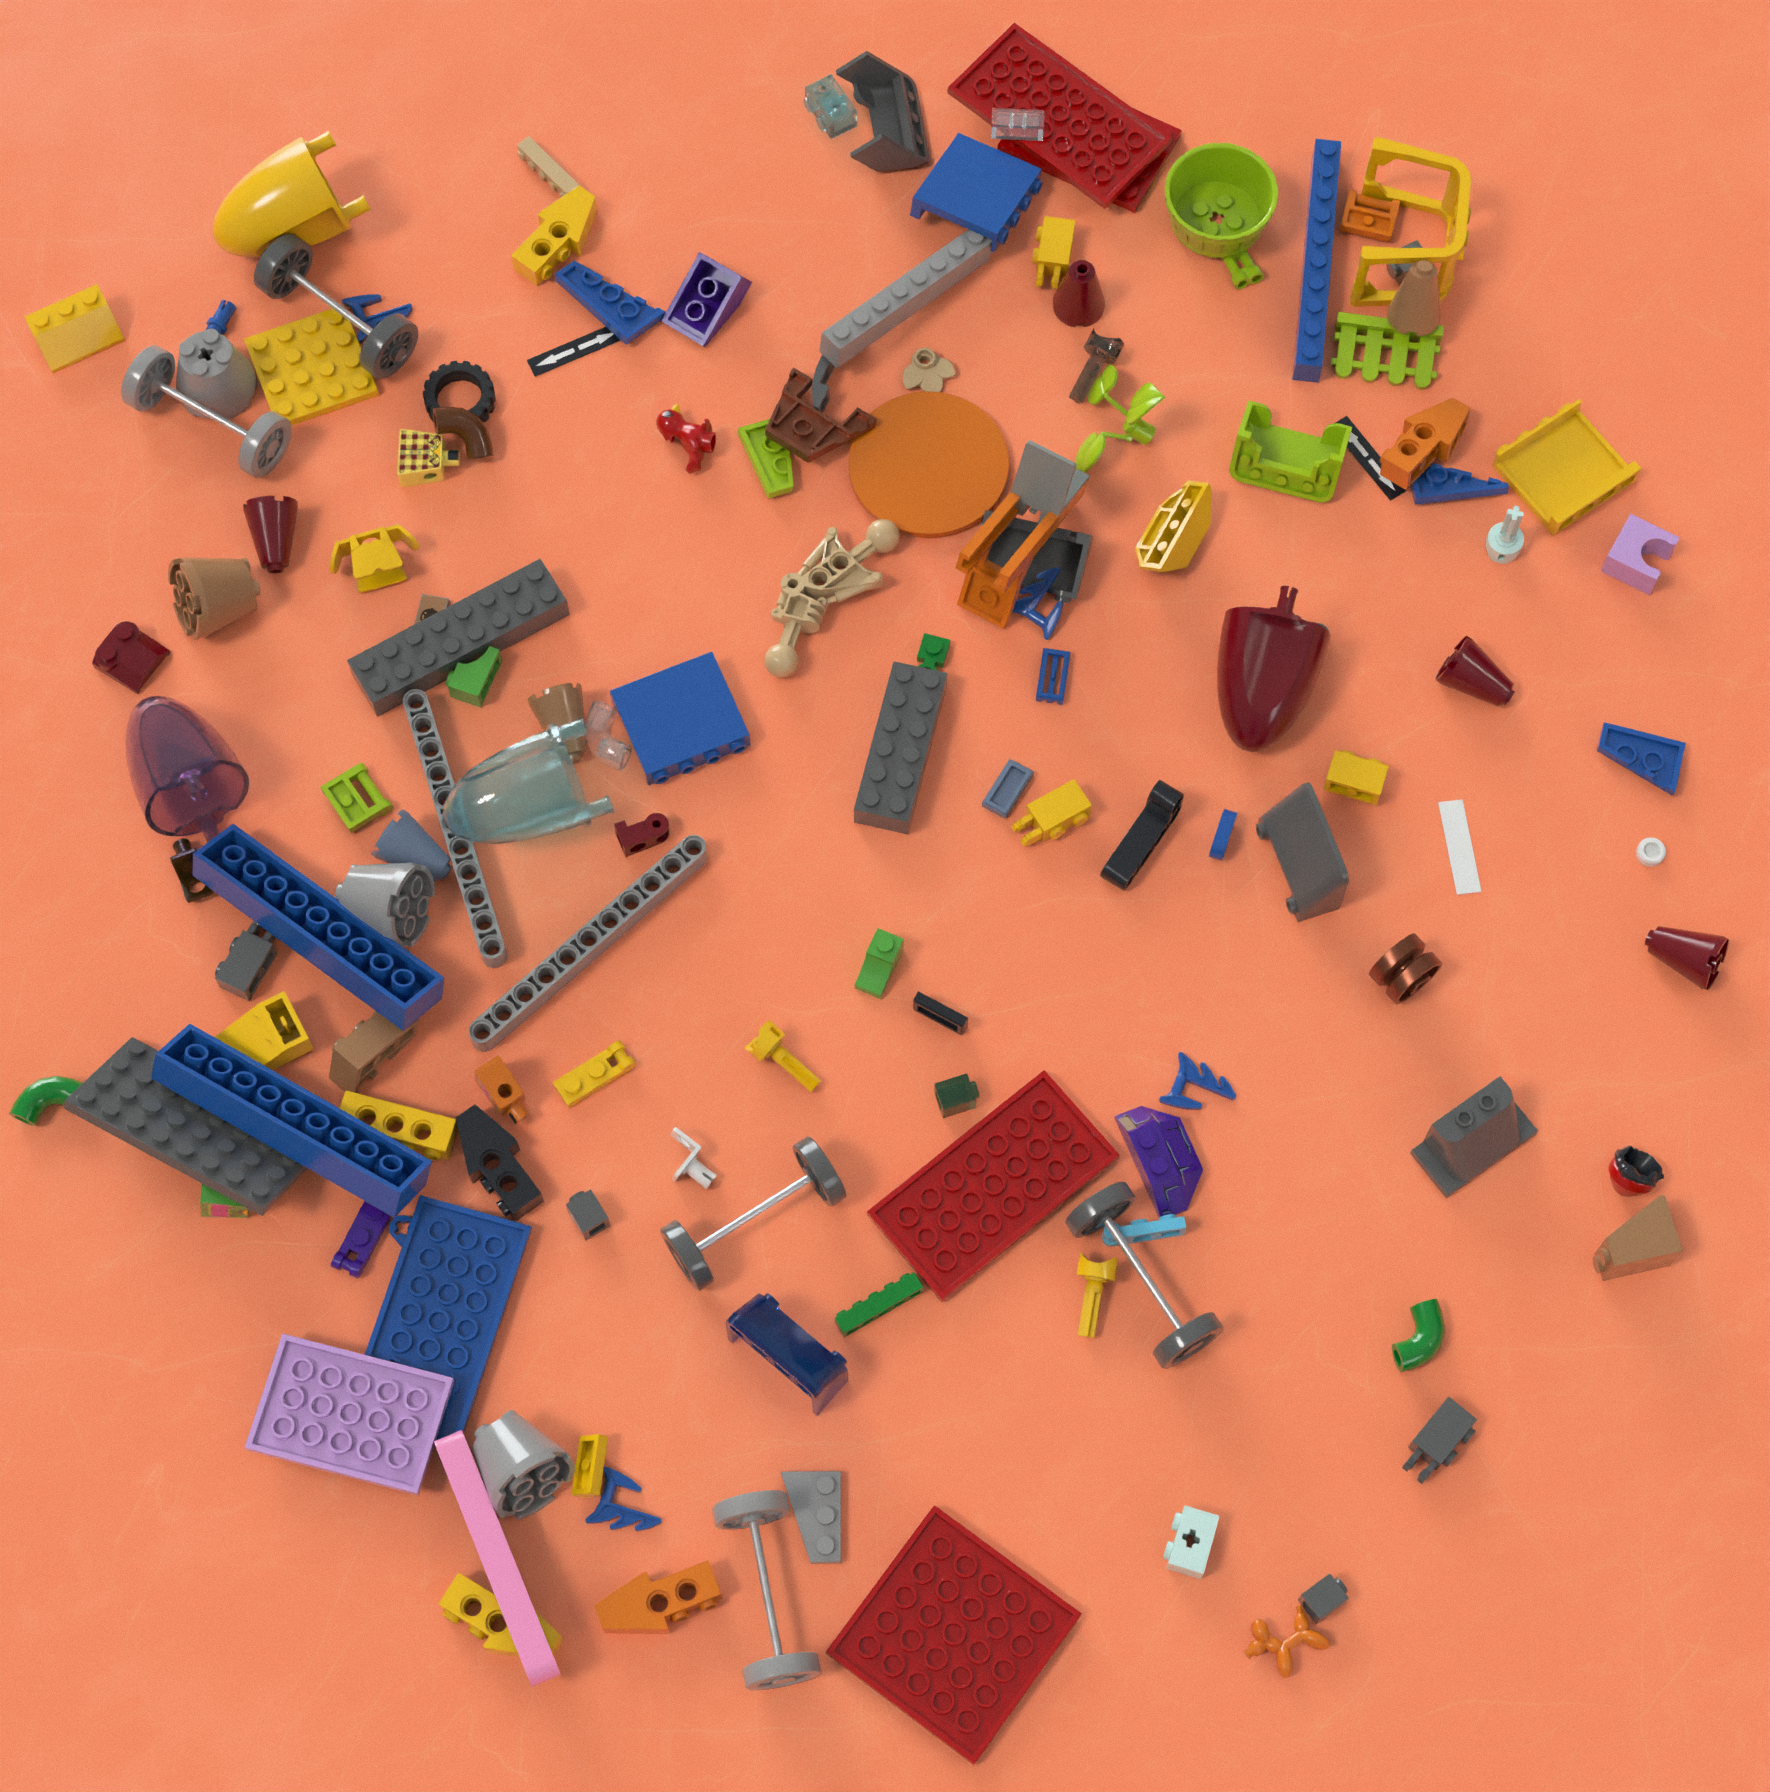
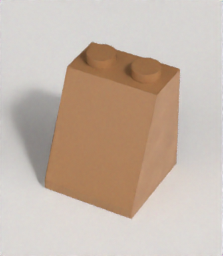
(1640, 1244)

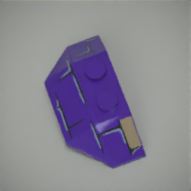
(1162, 1157)

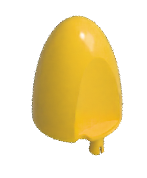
(282, 198)

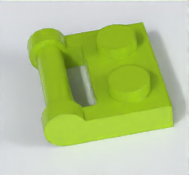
(349, 803)

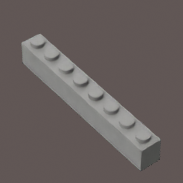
(904, 297)

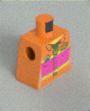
(496, 1078)

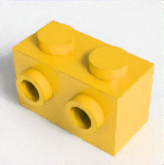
(1356, 777)

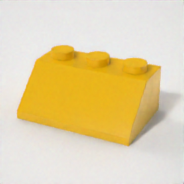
(74, 328)

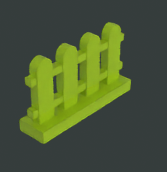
(1376, 330)

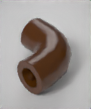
(466, 425)

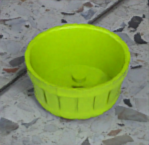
(1223, 182)

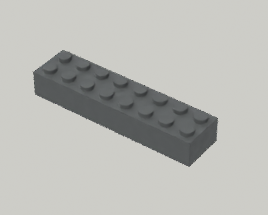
(461, 634)

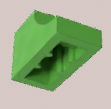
(473, 680)
(879, 963)

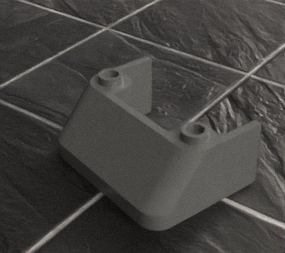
(893, 111)

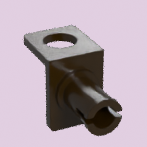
(183, 867)

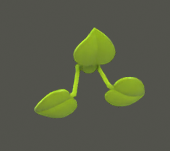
(1135, 428)

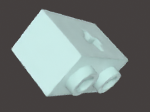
(1194, 1559)

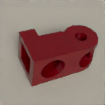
(643, 834)

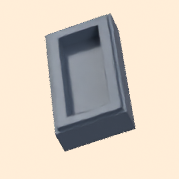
(1007, 789)

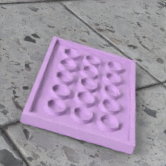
(350, 1414)

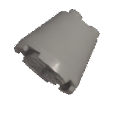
(215, 374)
(389, 898)
(519, 1465)

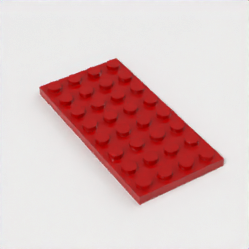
(1087, 131)
(992, 1185)

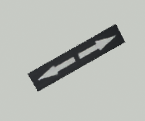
(572, 351)
(1369, 460)

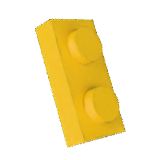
(589, 1465)

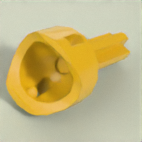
(769, 1044)
(1096, 1275)

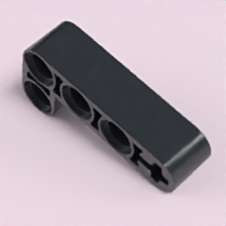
(1144, 835)

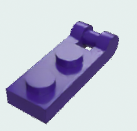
(361, 1240)

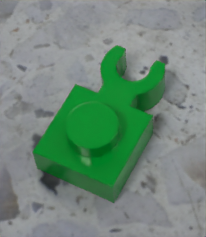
(933, 651)

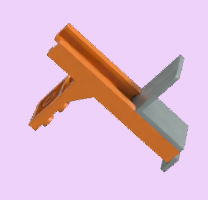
(1043, 483)

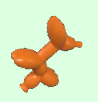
(1282, 1648)

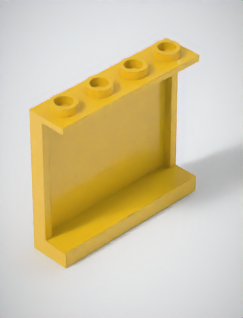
(1563, 468)

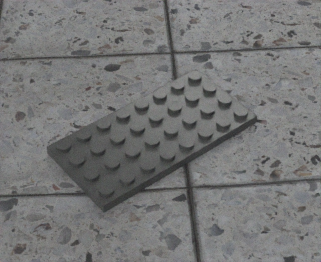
(179, 1132)

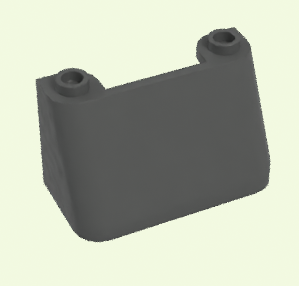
(1063, 550)

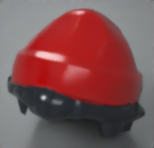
(1634, 1172)

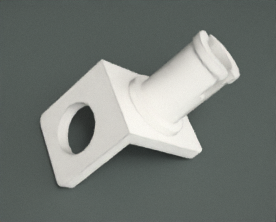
(692, 1165)

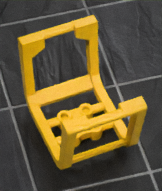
(1452, 209)

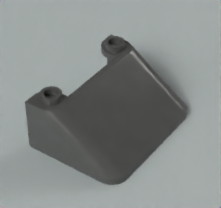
(1305, 853)

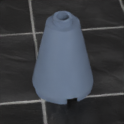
(409, 842)

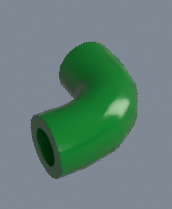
(41, 1095)
(1425, 1340)

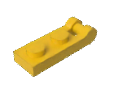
(593, 1074)

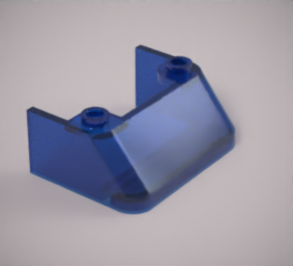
(789, 1349)

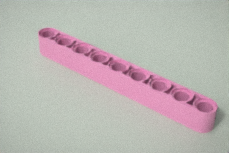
(497, 1559)

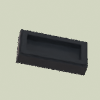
(940, 1013)

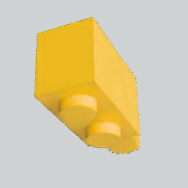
(1054, 249)
(1054, 813)

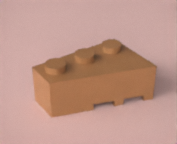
(365, 1049)

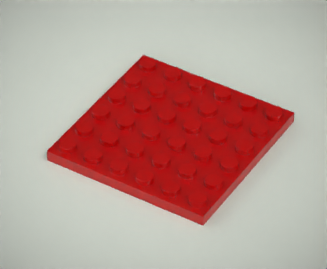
(953, 1634)

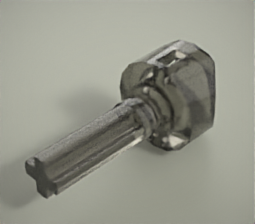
(1102, 351)

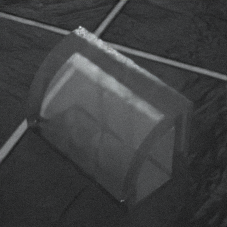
(1017, 124)

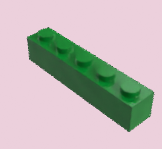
(878, 1304)

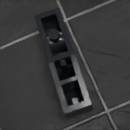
(486, 1141)

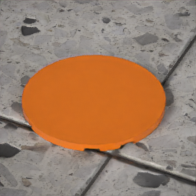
(929, 464)

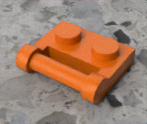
(1368, 221)

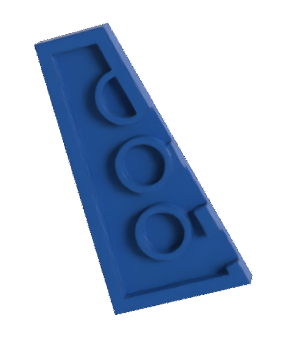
(613, 307)

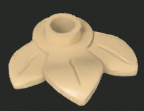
(929, 375)

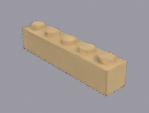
(545, 166)

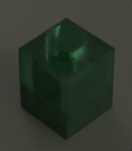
(956, 1095)

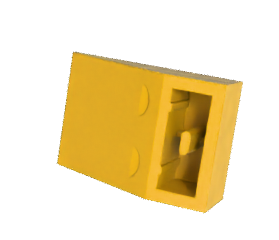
(269, 1033)

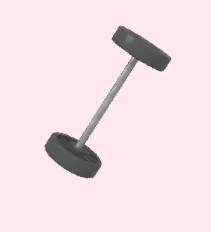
(817, 1171)
(1102, 1210)

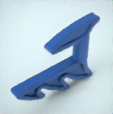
(357, 304)
(1027, 605)
(1189, 1073)
(608, 1511)

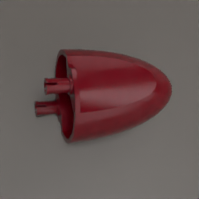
(1267, 670)

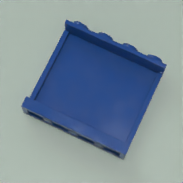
(978, 189)
(681, 718)

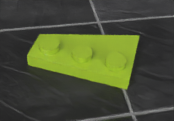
(768, 459)

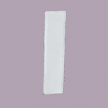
(1459, 847)

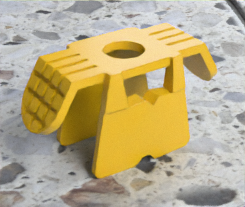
(376, 562)

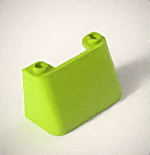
(1288, 458)

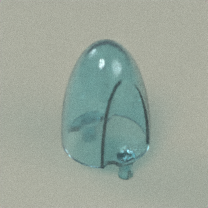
(523, 792)

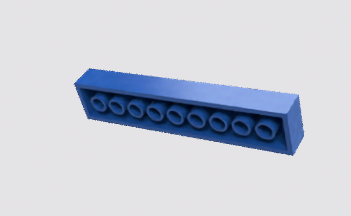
(318, 927)
(291, 1120)

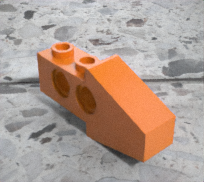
(1424, 438)
(630, 1609)

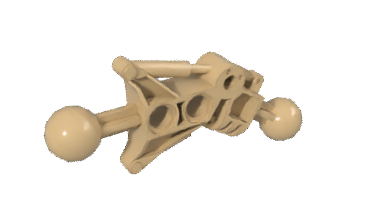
(804, 603)

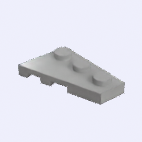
(817, 1509)

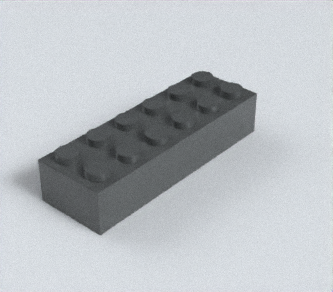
(900, 747)

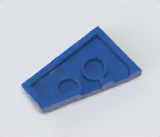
(1645, 754)

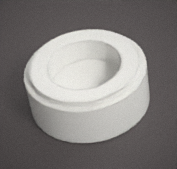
(1650, 852)

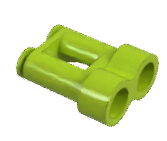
(1243, 277)

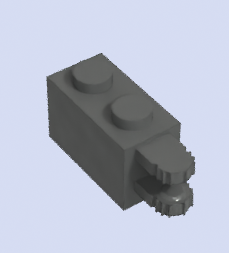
(246, 962)
(1439, 1438)

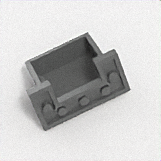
(1473, 1137)

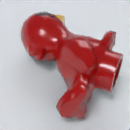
(693, 437)

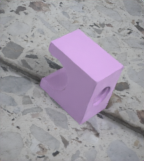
(1626, 554)

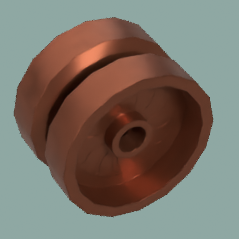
(1405, 968)

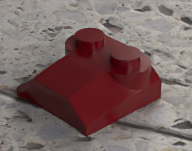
(129, 656)

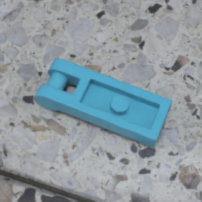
(1142, 1230)

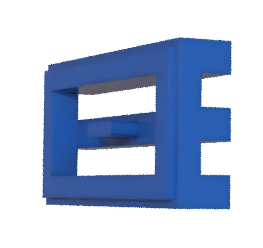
(1050, 696)

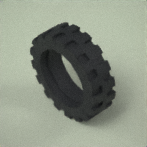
(457, 372)

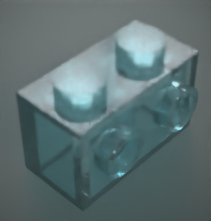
(830, 106)

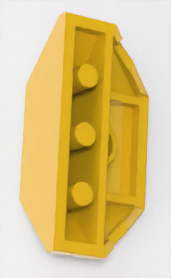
(1176, 529)

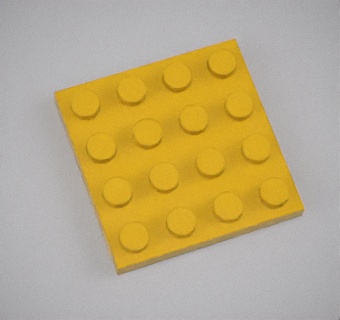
(310, 366)

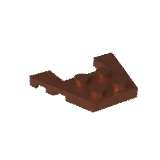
(807, 430)

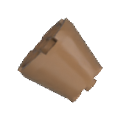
(211, 593)

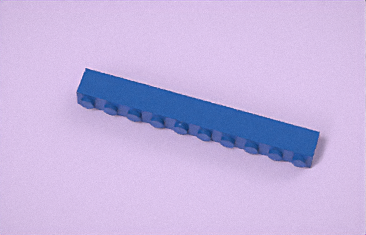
(1316, 261)

